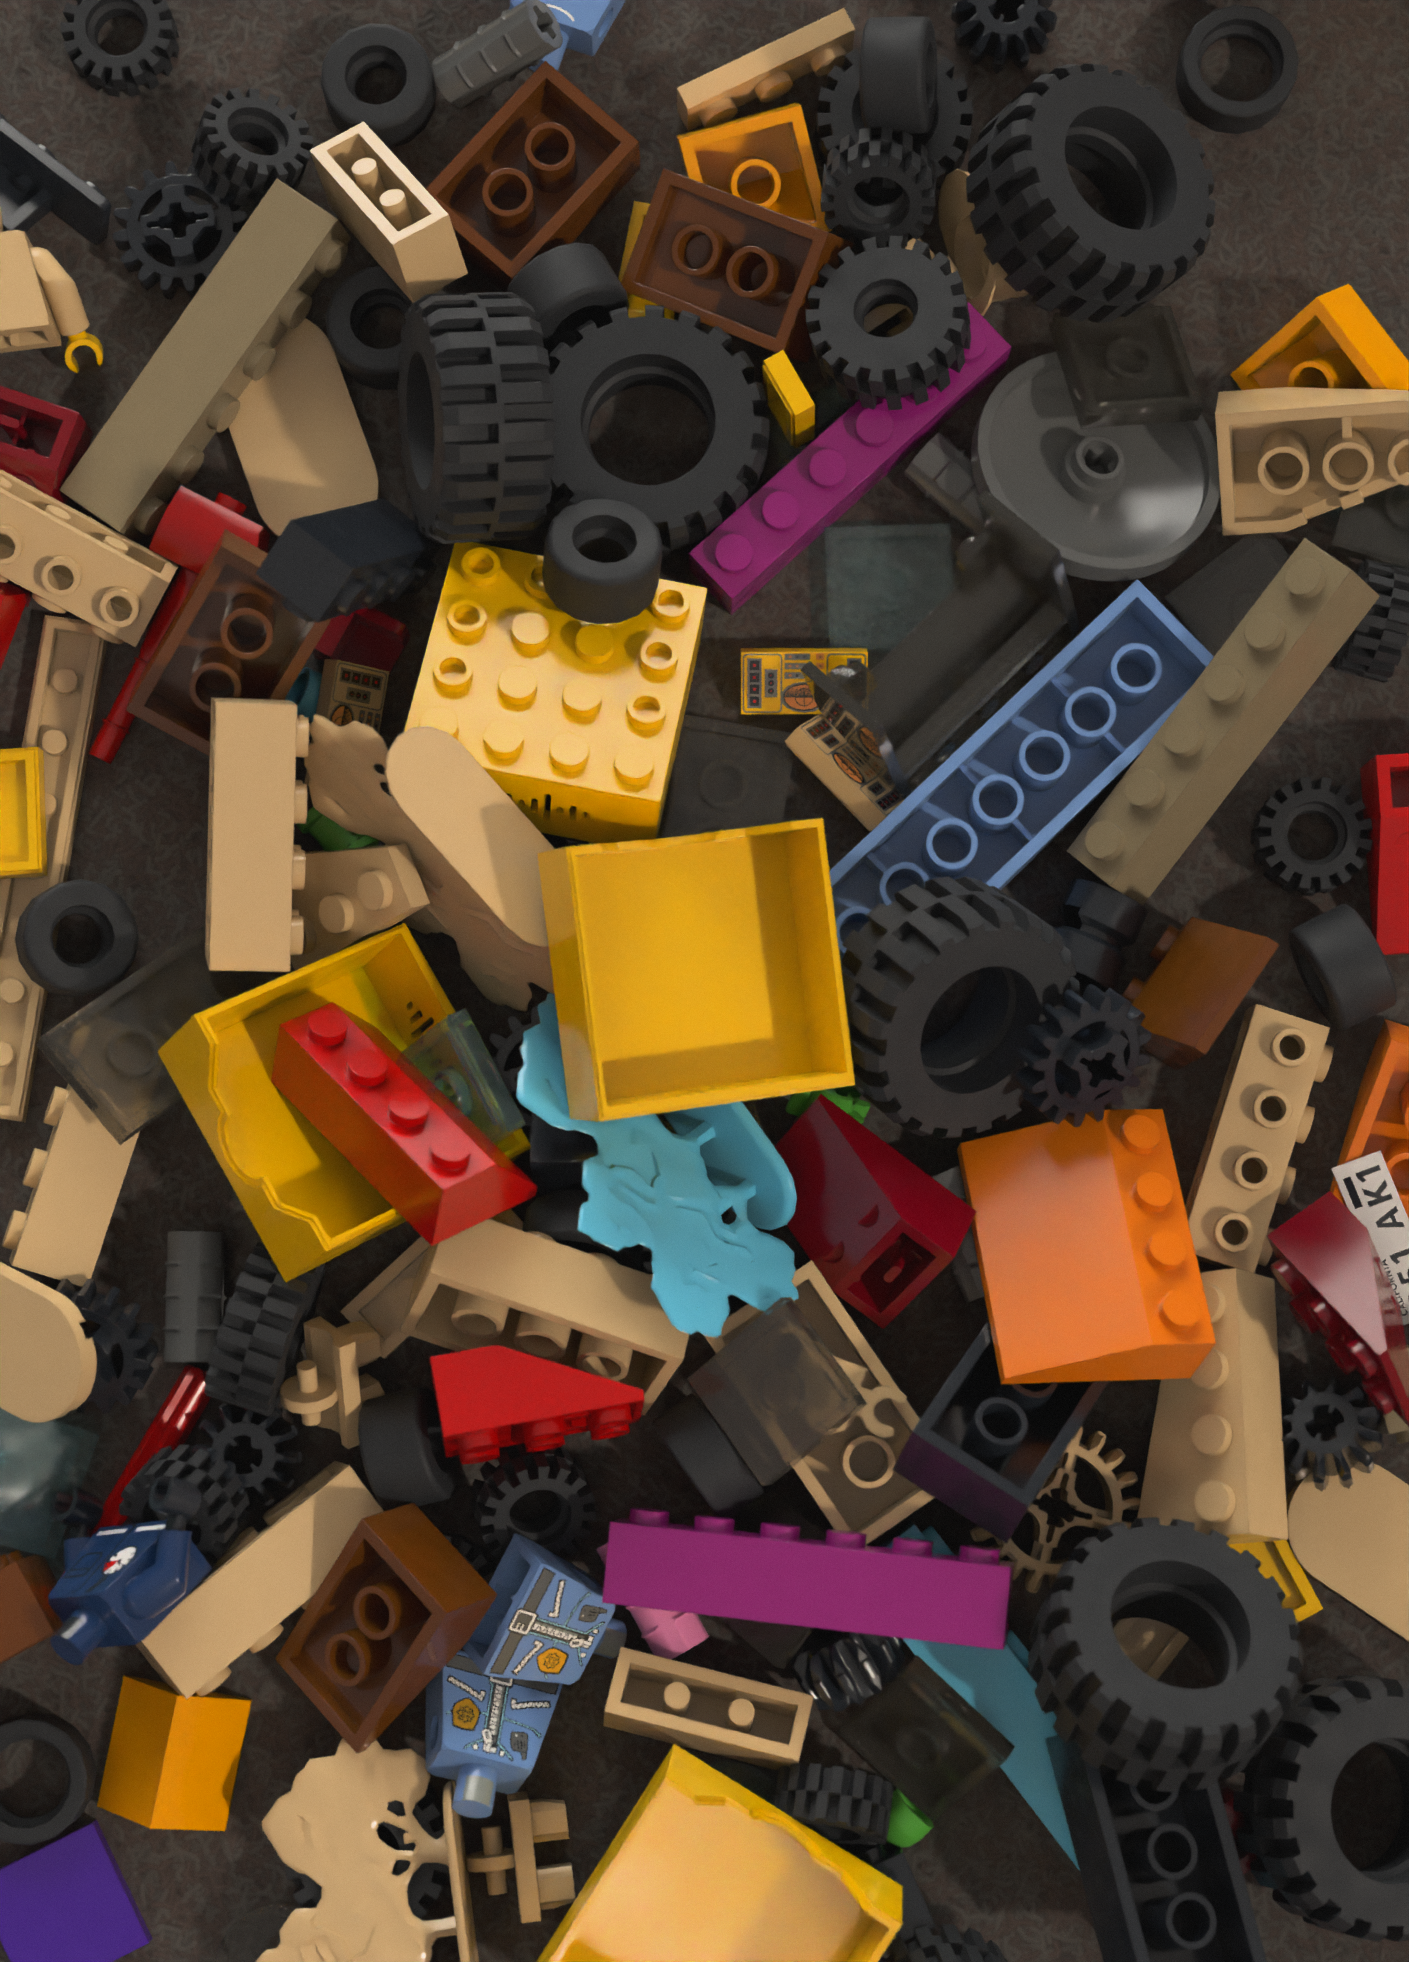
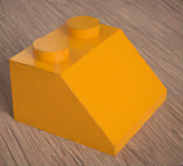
(761, 161)
(1328, 346)

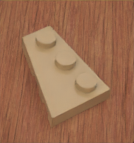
(354, 897)

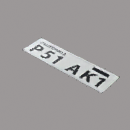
(1377, 1205)

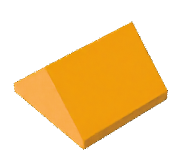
(173, 1756)

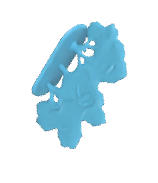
(672, 1192)

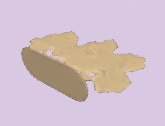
(463, 837)
(331, 1835)

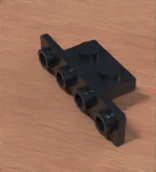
(37, 183)

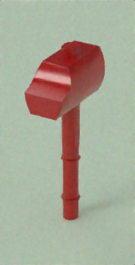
(187, 539)

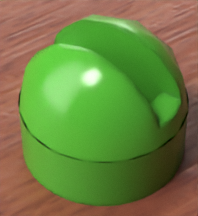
(906, 1822)

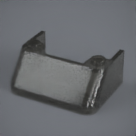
(961, 659)

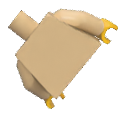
(39, 301)

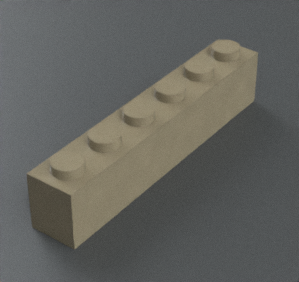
(208, 362)
(1224, 722)

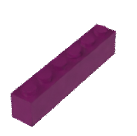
(833, 477)
(809, 1581)

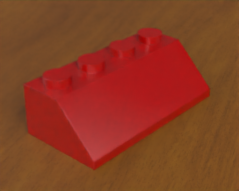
(394, 1124)

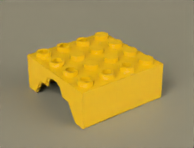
(560, 698)
(695, 970)
(282, 1168)
(724, 1880)

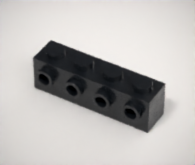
(348, 560)

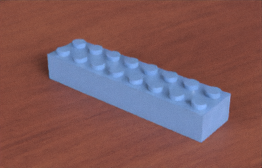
(1030, 762)

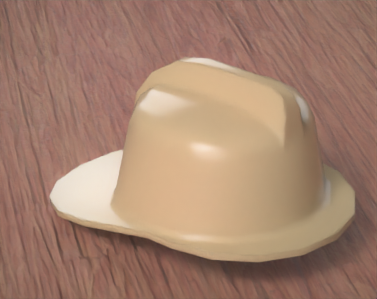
(981, 280)

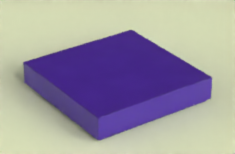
(69, 1903)

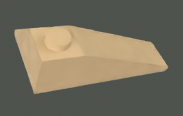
(1306, 453)

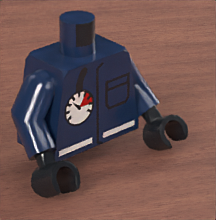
(124, 1574)

